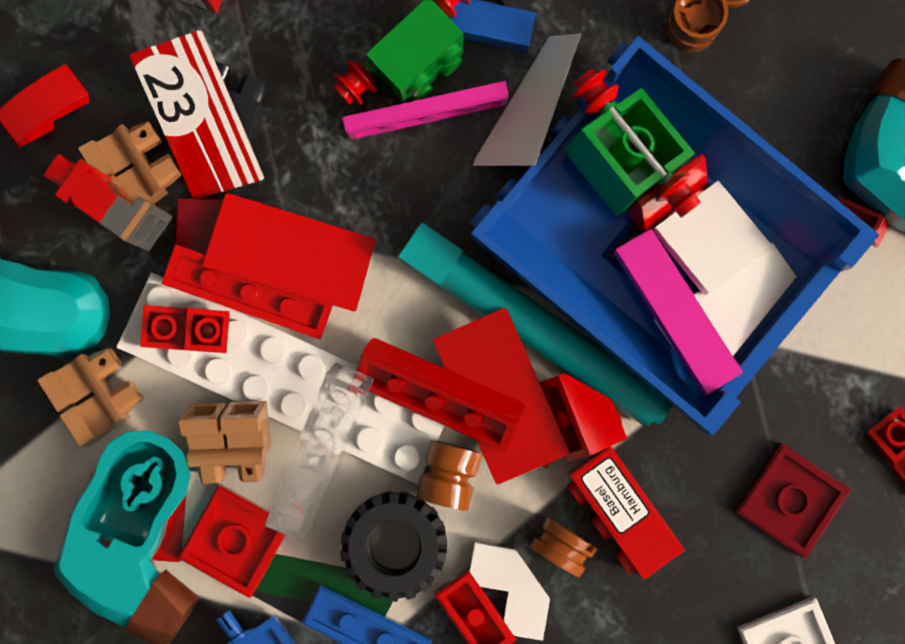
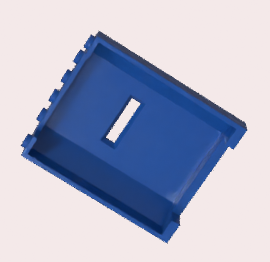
(560, 233)

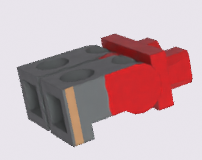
(107, 203)

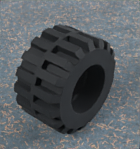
(383, 580)

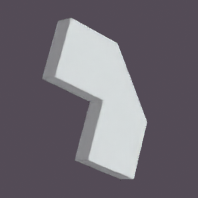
(506, 571)

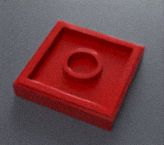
(232, 541)

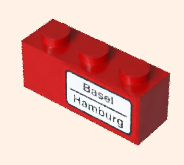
(623, 513)

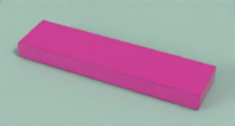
(426, 110)
(678, 312)

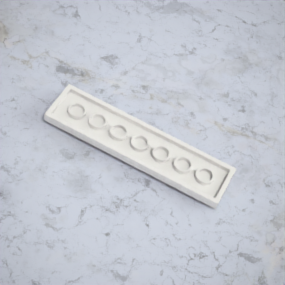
(286, 374)

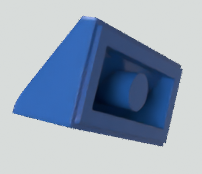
(495, 24)

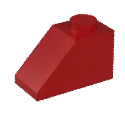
(583, 415)

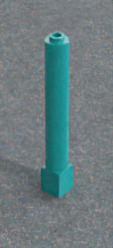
(538, 328)

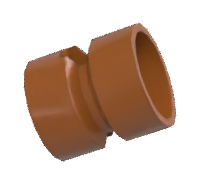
(695, 23)
(449, 475)

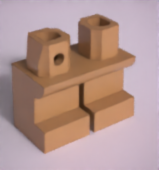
(124, 159)
(87, 378)
(225, 437)

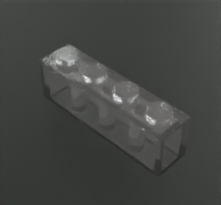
(319, 451)

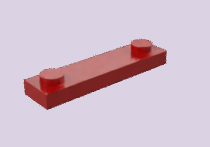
(271, 304)

